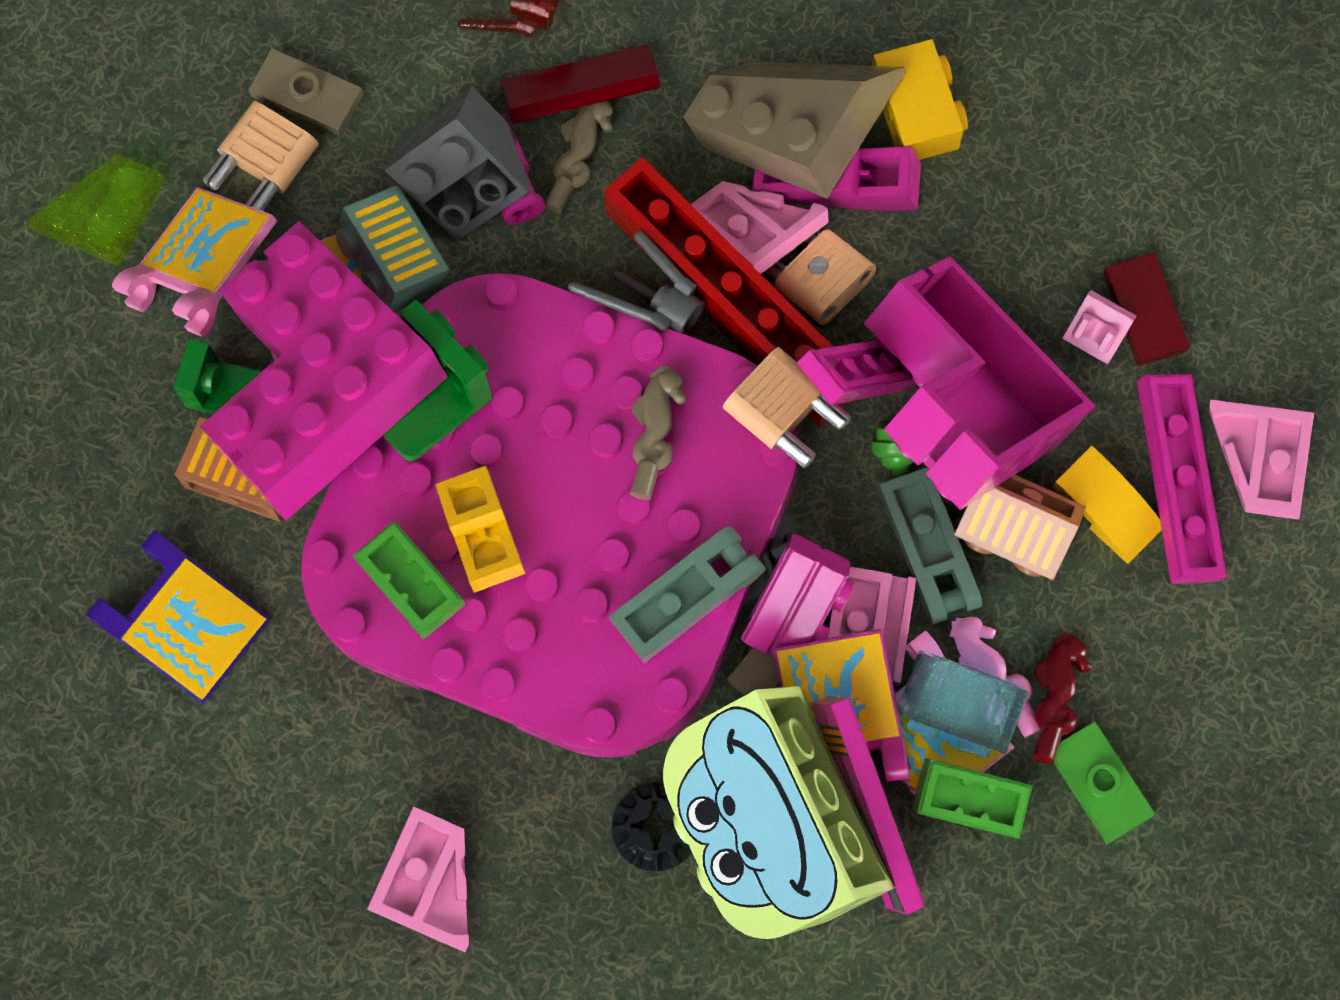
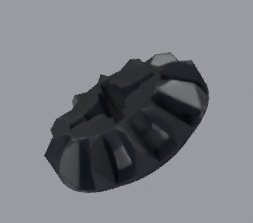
(636, 844)

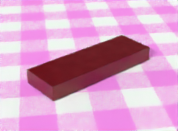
(580, 83)

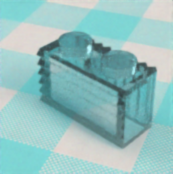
(961, 703)

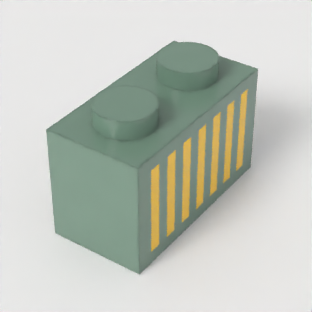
(391, 249)

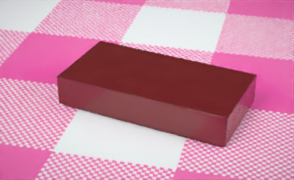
(1142, 290)

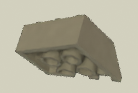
(792, 117)

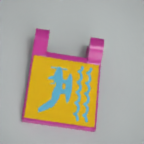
(855, 669)

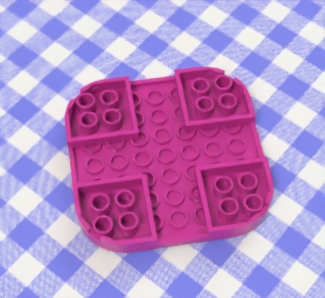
(564, 475)

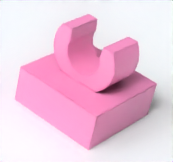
(1099, 327)

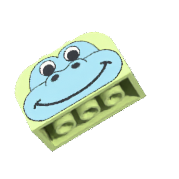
(770, 816)

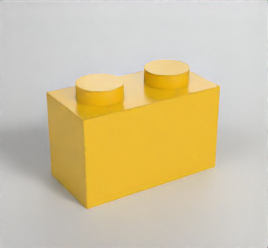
(922, 105)

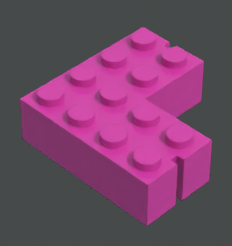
(338, 375)
(985, 387)

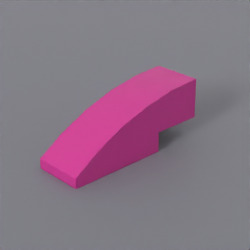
(872, 181)

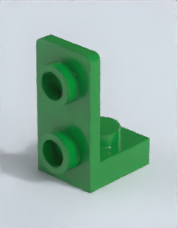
(205, 381)

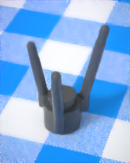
(673, 305)

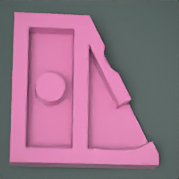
(759, 222)
(1265, 454)
(426, 881)

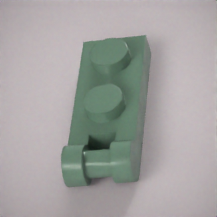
(929, 544)
(685, 594)

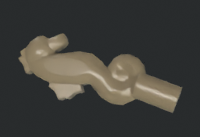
(570, 167)
(655, 412)

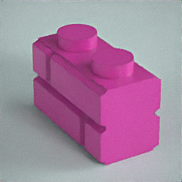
(798, 597)

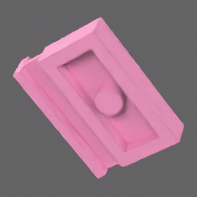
(875, 604)

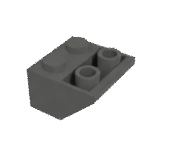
(460, 164)

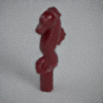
(1059, 678)

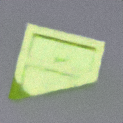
(102, 209)

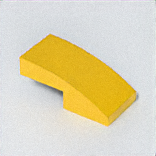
(1111, 503)
(480, 529)

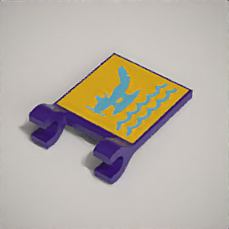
(185, 622)

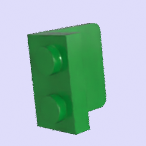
(450, 402)

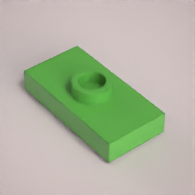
(409, 580)
(1101, 783)
(972, 798)

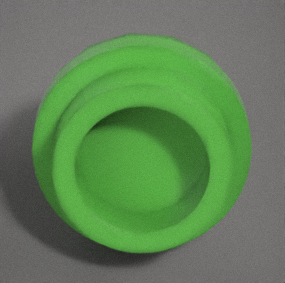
(889, 454)

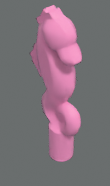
(982, 657)

